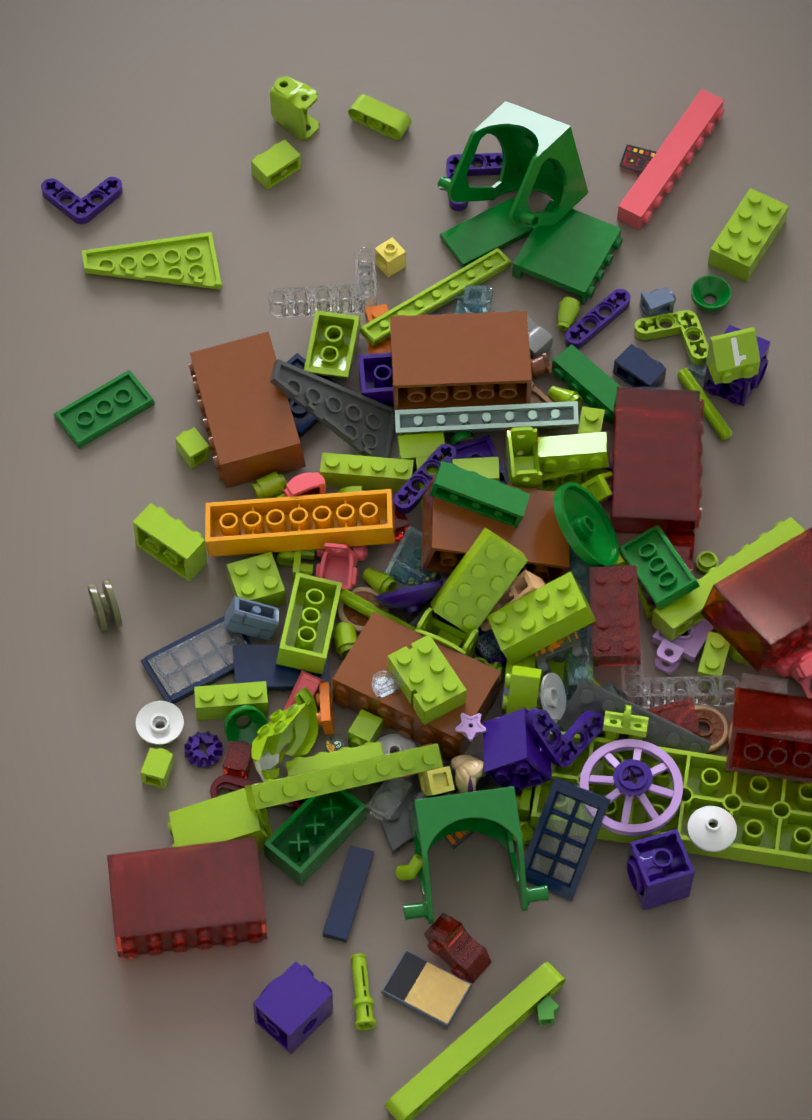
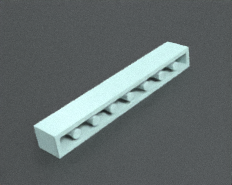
(487, 418)

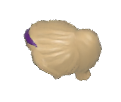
(467, 772)

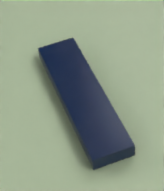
(348, 894)

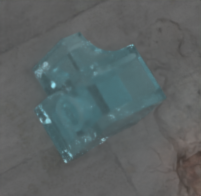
(475, 300)

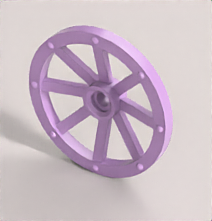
(667, 763)

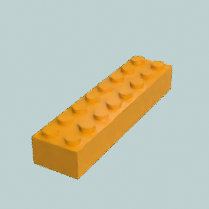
(299, 522)

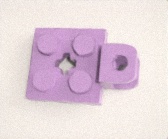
(681, 647)

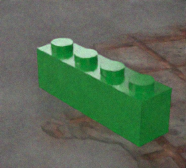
(587, 379)
(479, 494)

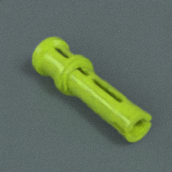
(363, 1003)

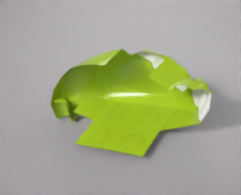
(294, 726)

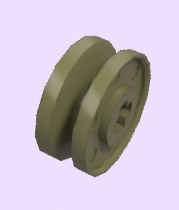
(105, 605)

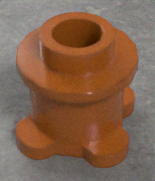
(540, 365)

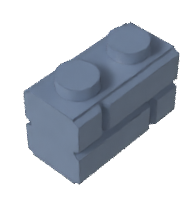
(251, 618)

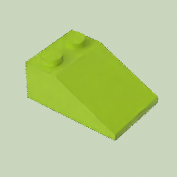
(332, 344)

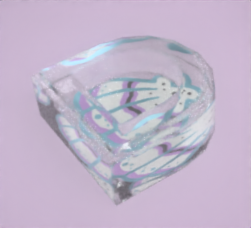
(384, 684)

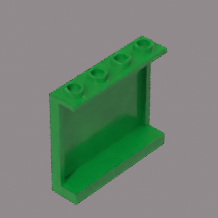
(569, 252)

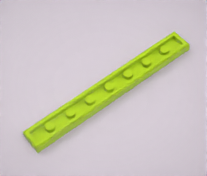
(438, 294)

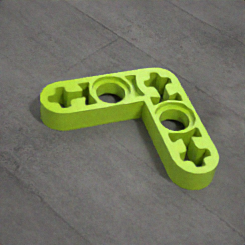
(678, 326)

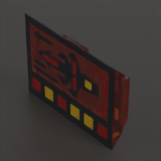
(636, 158)

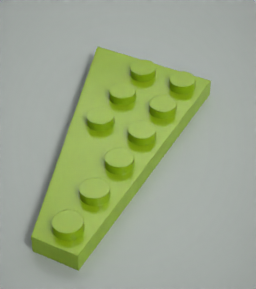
(173, 260)

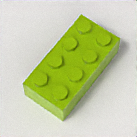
(748, 235)
(478, 581)
(541, 618)
(309, 623)

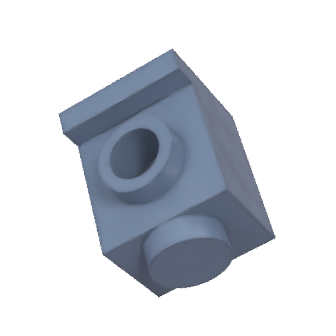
(657, 302)

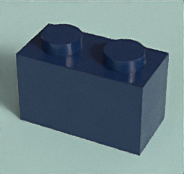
(639, 369)

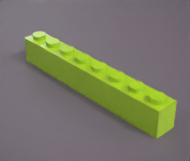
(687, 610)
(343, 776)

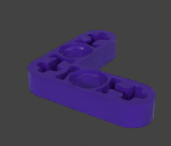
(492, 169)
(78, 204)
(563, 742)

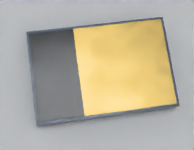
(426, 989)

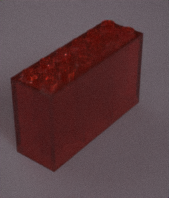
(656, 460)
(766, 604)
(770, 735)
(187, 897)

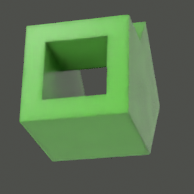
(546, 1010)

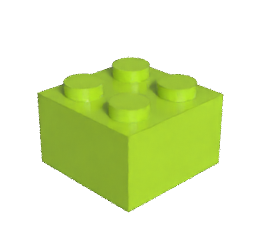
(257, 580)

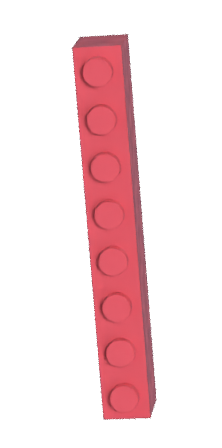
(670, 159)

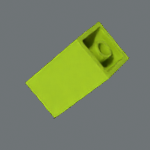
(220, 820)

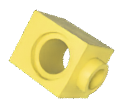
(390, 257)
(436, 781)

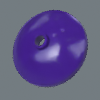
(410, 597)

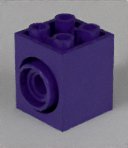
(739, 389)
(513, 753)
(659, 869)
(293, 1006)

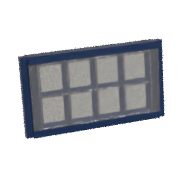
(193, 661)
(564, 837)

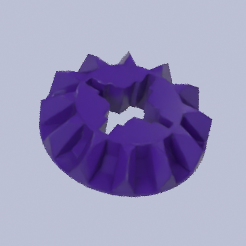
(197, 757)
(637, 769)

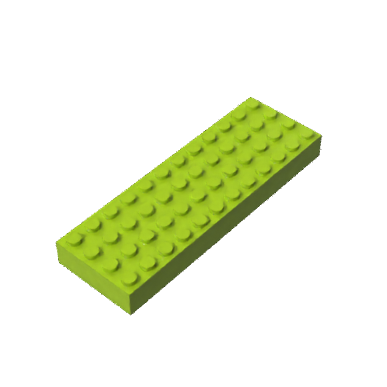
(769, 812)

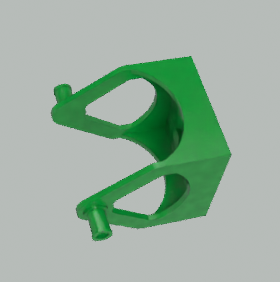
(536, 157)
(484, 812)

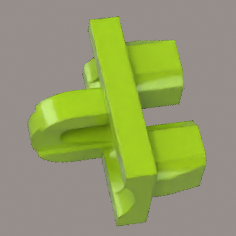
(293, 560)
(613, 720)

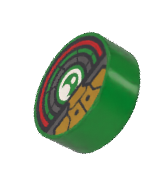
(461, 437)
(336, 742)

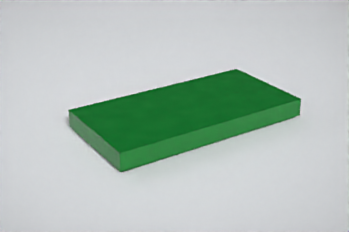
(483, 234)
(104, 409)
(659, 567)

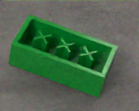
(314, 833)

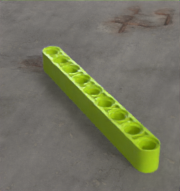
(474, 1043)

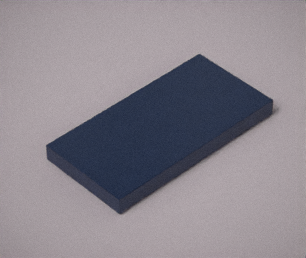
(259, 664)

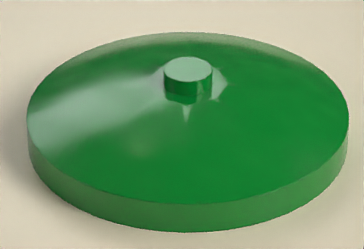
(585, 525)

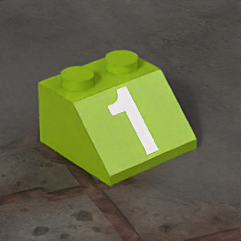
(733, 356)

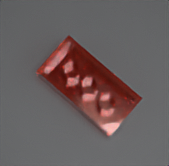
(616, 614)

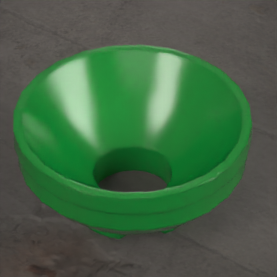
(711, 286)
(244, 733)

